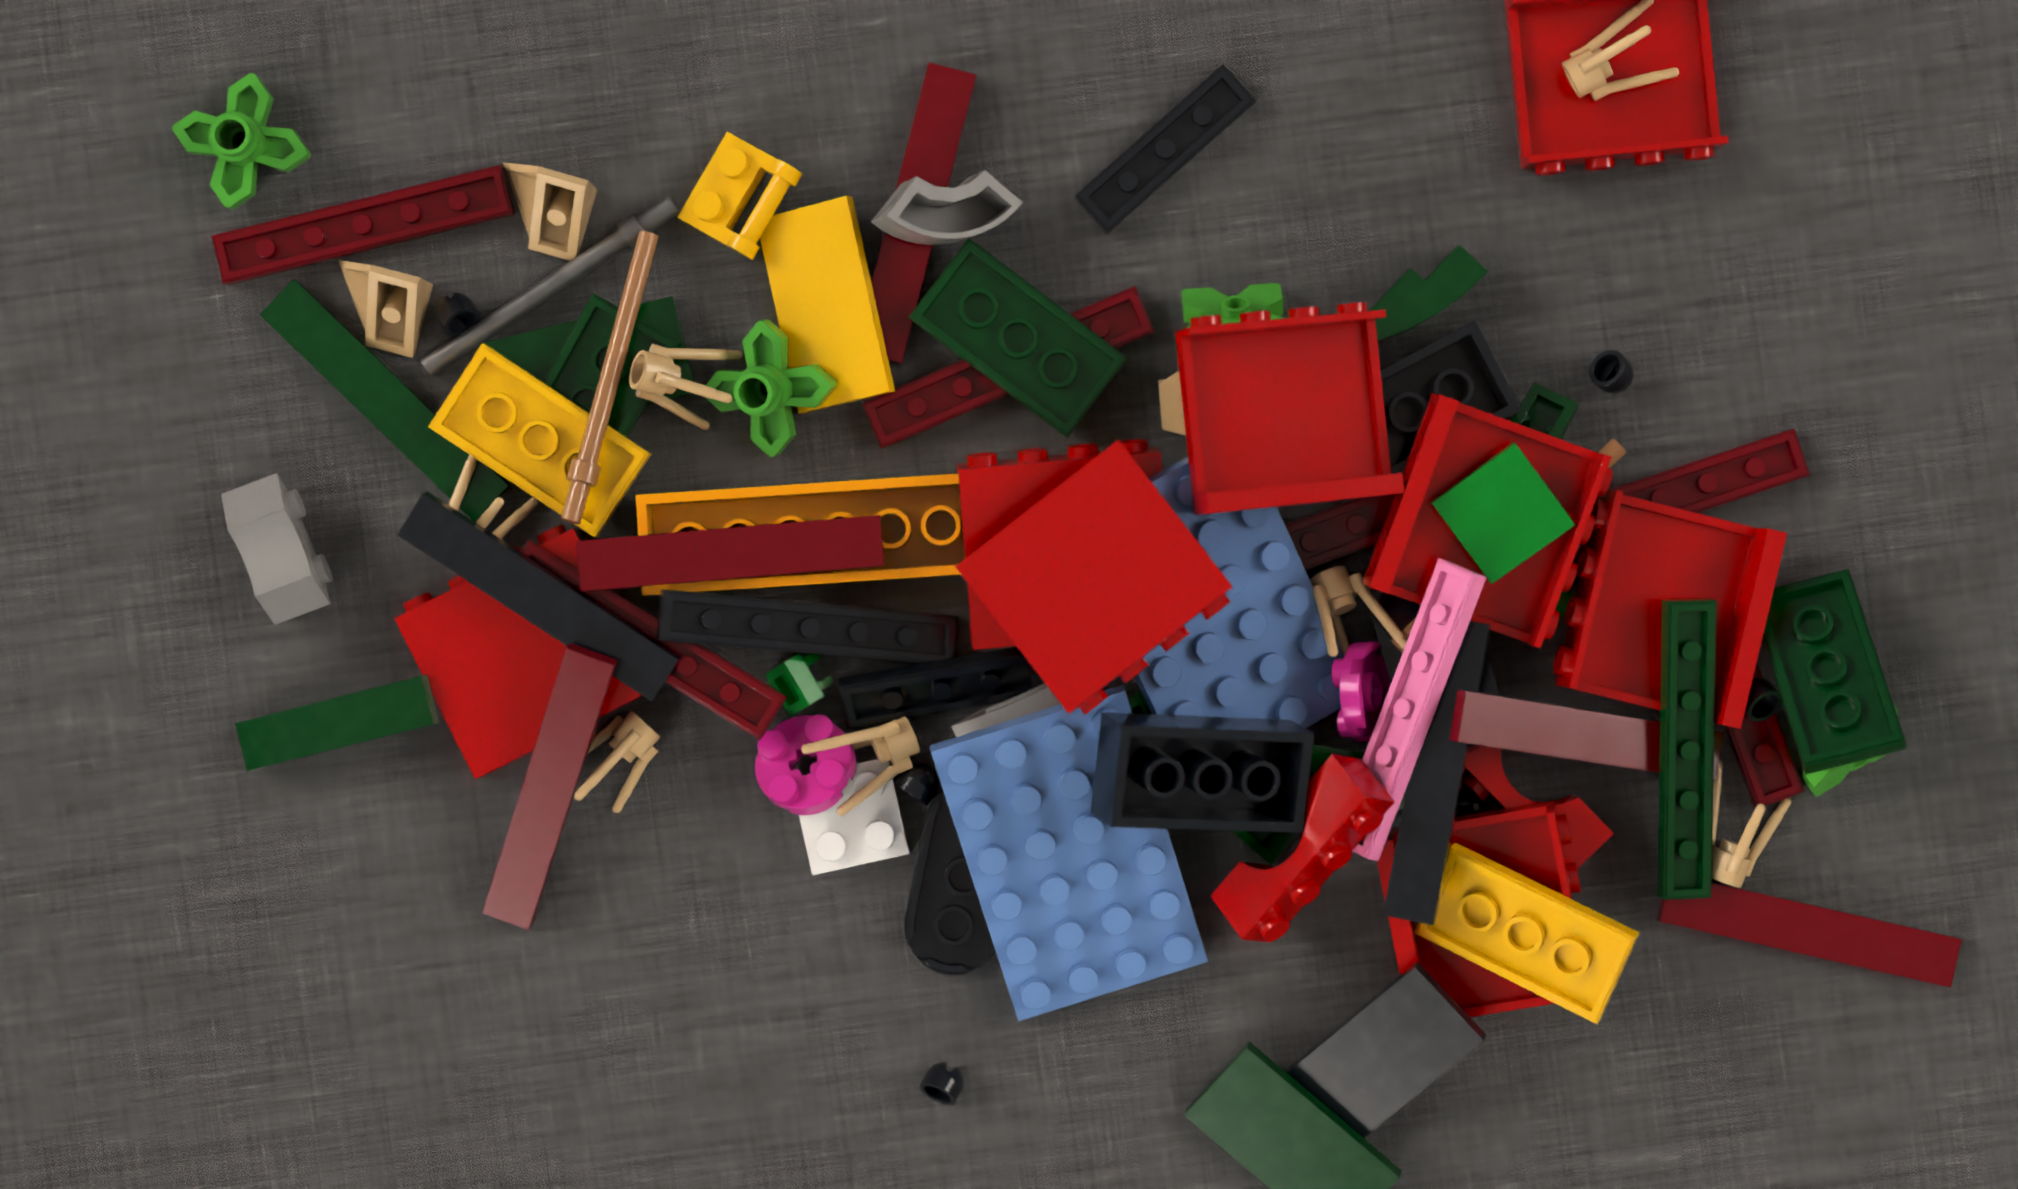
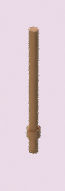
(584, 470)

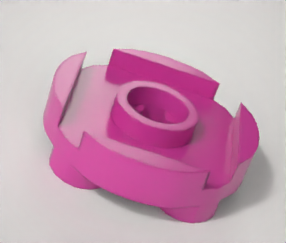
(1362, 688)
(787, 786)

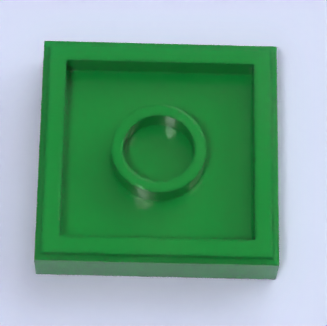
(1503, 512)

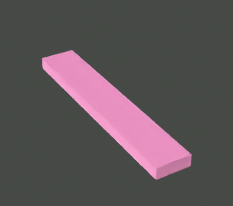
(1418, 687)

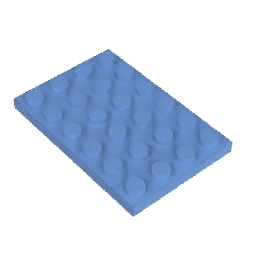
(1262, 649)
(1062, 891)

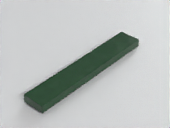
(378, 395)
(1686, 748)

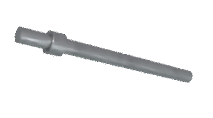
(551, 285)

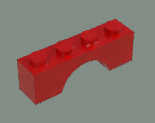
(1488, 779)
(1340, 810)

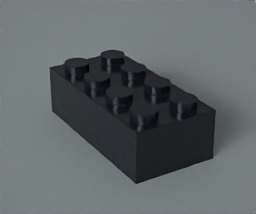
(1451, 366)
(1201, 773)

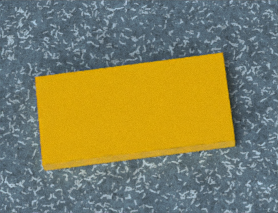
(827, 298)
(533, 435)
(1529, 934)

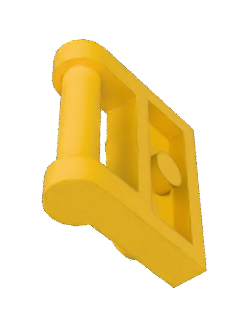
(727, 188)

